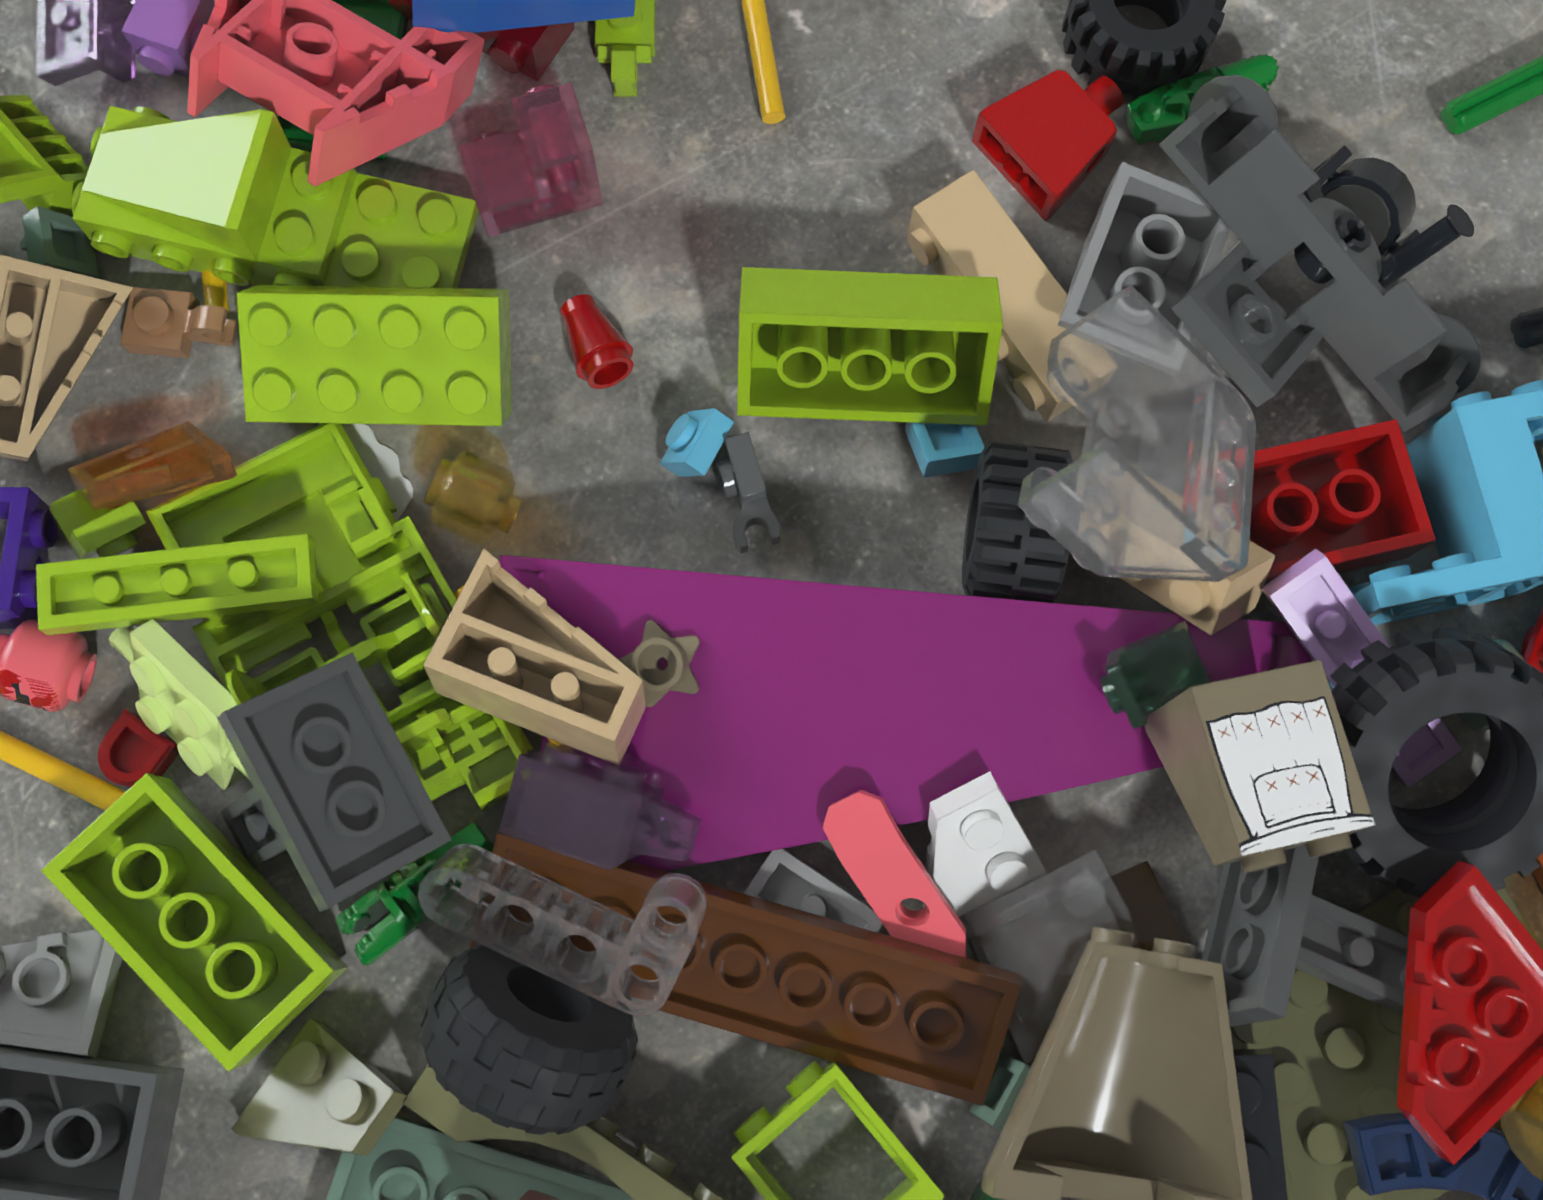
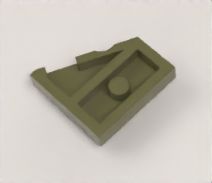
(322, 1097)

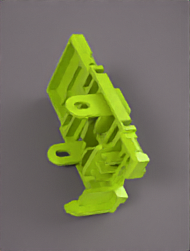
(318, 490)

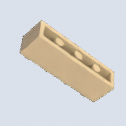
(970, 234)

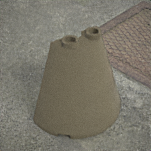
(1129, 1086)

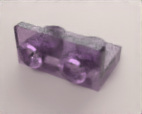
(83, 38)

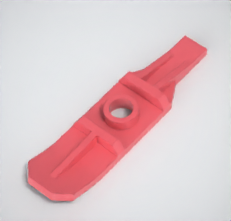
(889, 872)

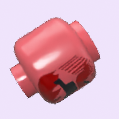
(45, 668)

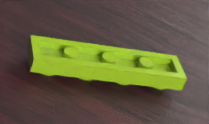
(176, 584)

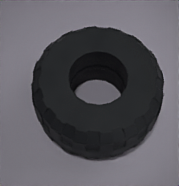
(524, 1044)

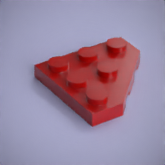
(1467, 1012)

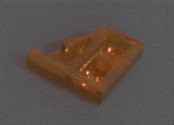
(153, 467)

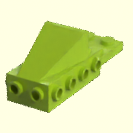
(239, 204)

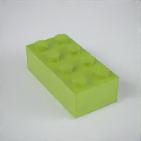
(867, 345)
(375, 355)
(194, 920)

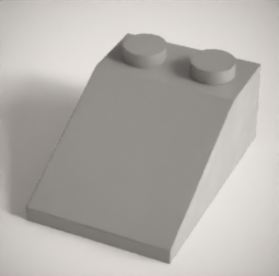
(1146, 237)

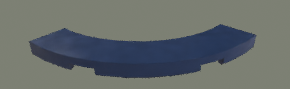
(1394, 1157)

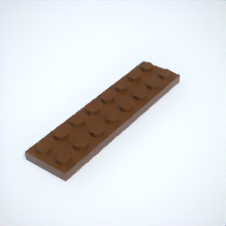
(812, 980)

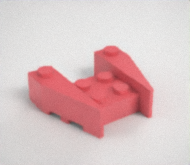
(333, 75)

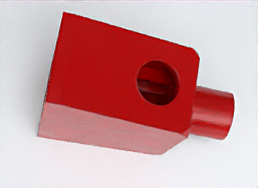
(1049, 136)

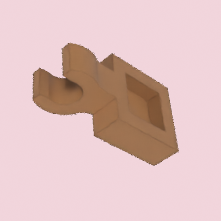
(168, 322)

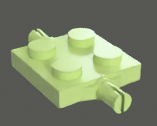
(180, 700)

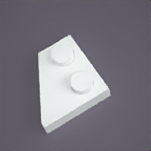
(977, 846)

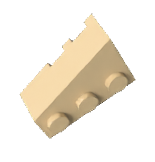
(46, 339)
(533, 667)

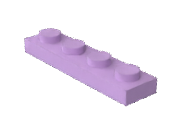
(1334, 630)

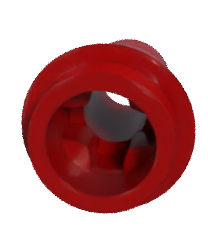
(596, 345)

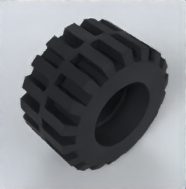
(1136, 56)
(1002, 548)

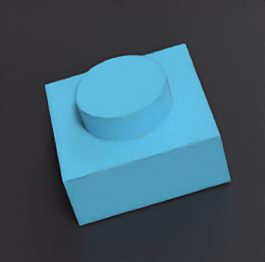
(695, 442)
(944, 447)

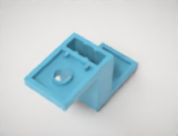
(1483, 506)

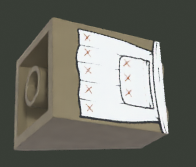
(1262, 766)

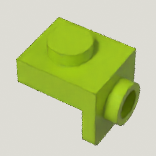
(96, 531)

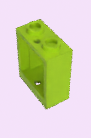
(806, 1090)

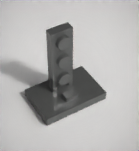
(328, 784)
(1273, 924)

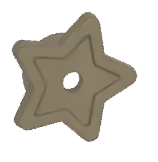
(679, 654)

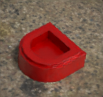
(133, 750)

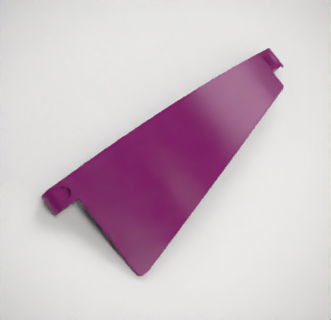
(868, 692)

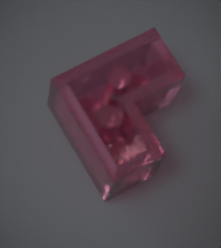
(535, 170)

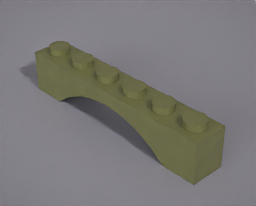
(639, 1173)

